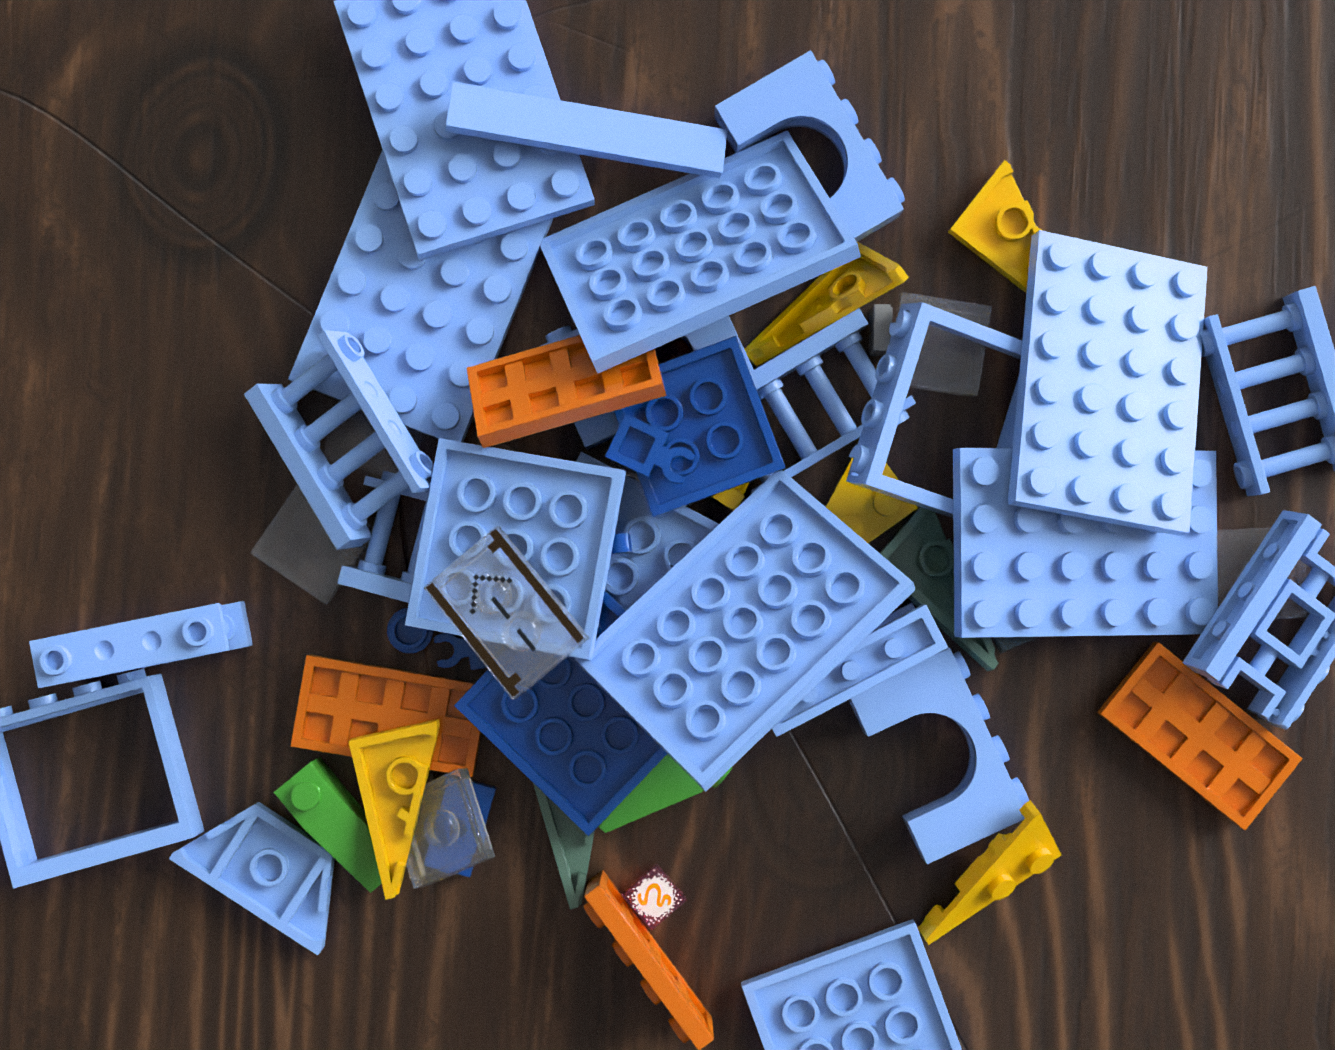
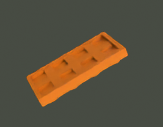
(554, 388)
(360, 699)
(1199, 735)
(636, 945)

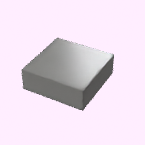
(879, 322)

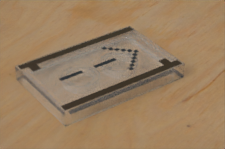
(506, 612)

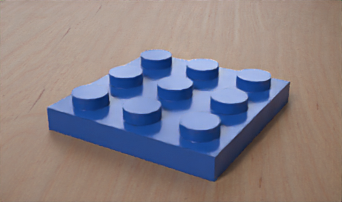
(717, 417)

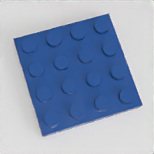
(567, 735)

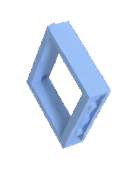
(893, 382)
(14, 829)

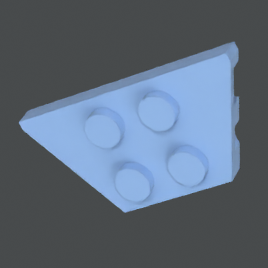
(268, 871)

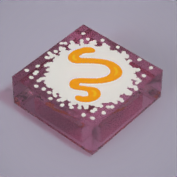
(654, 896)

